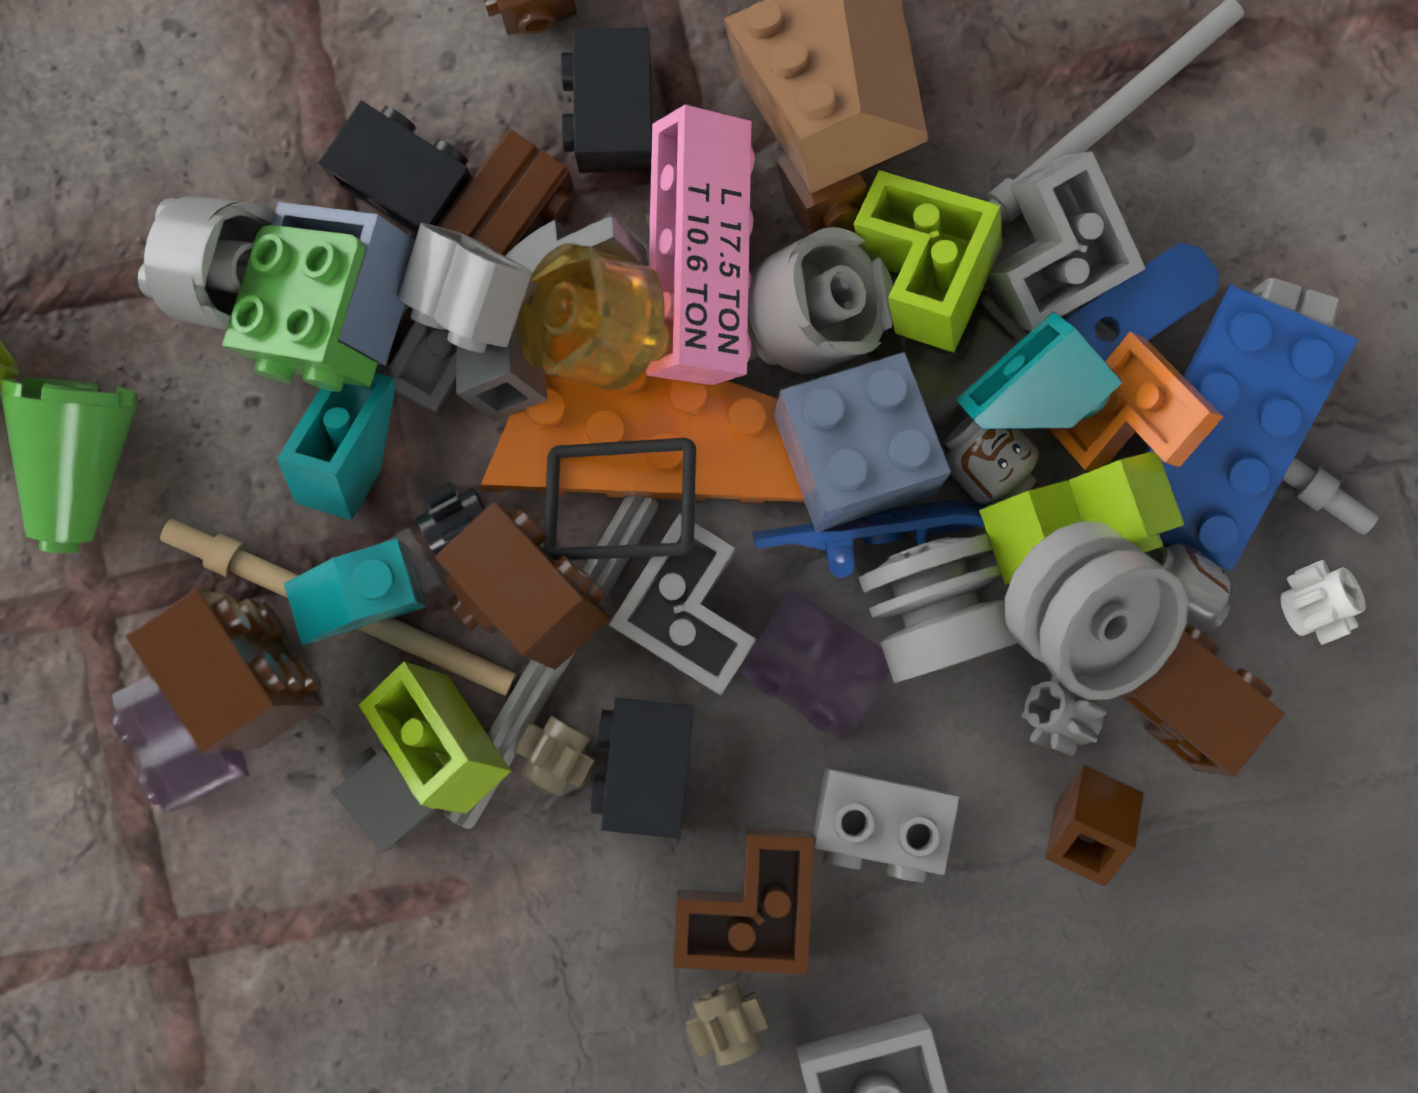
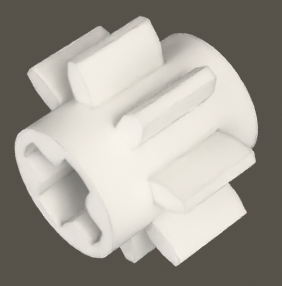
(1322, 602)

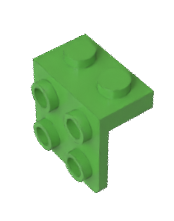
(296, 308)

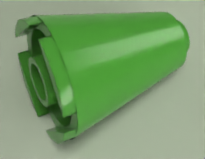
(64, 454)

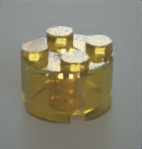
(593, 317)

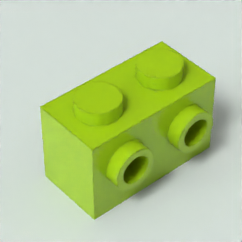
(434, 738)

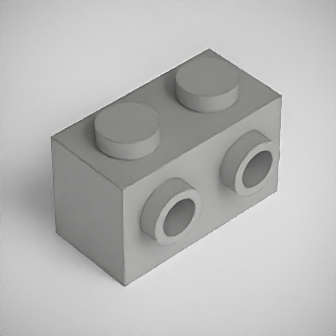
(884, 823)

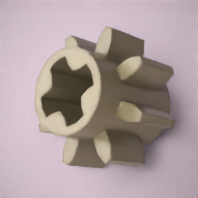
(555, 755)
(727, 1024)

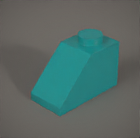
(1042, 382)
(339, 447)
(355, 591)

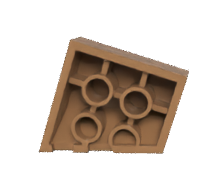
(830, 81)

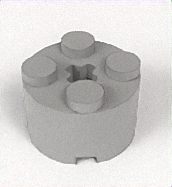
(200, 257)
(819, 302)

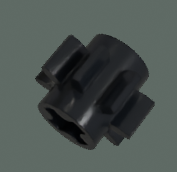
(448, 514)

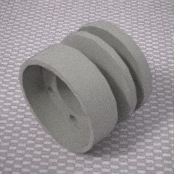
(938, 606)

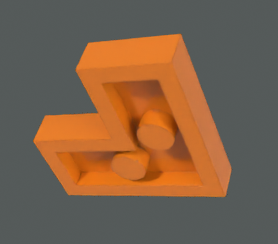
(1149, 401)

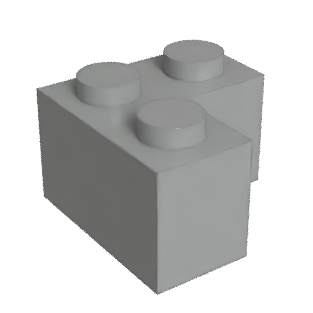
(1078, 244)
(669, 616)

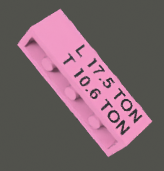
(702, 242)

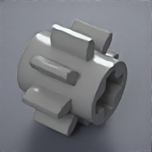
(1062, 717)

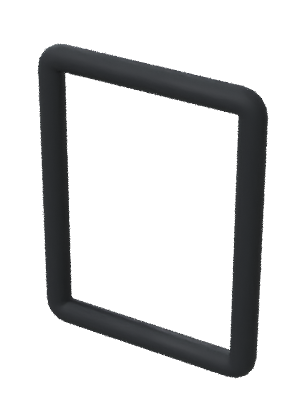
(617, 448)

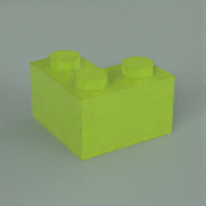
(939, 248)
(1125, 495)

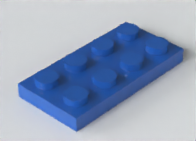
(1268, 380)

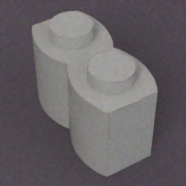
(463, 288)

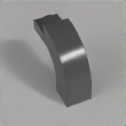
(501, 377)

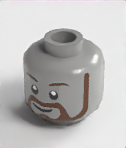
(991, 461)
(1203, 582)

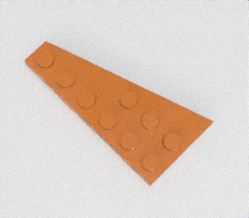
(730, 425)

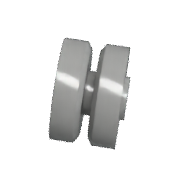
(1095, 610)

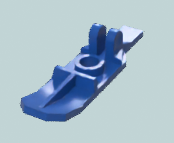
(1150, 299)
(878, 528)

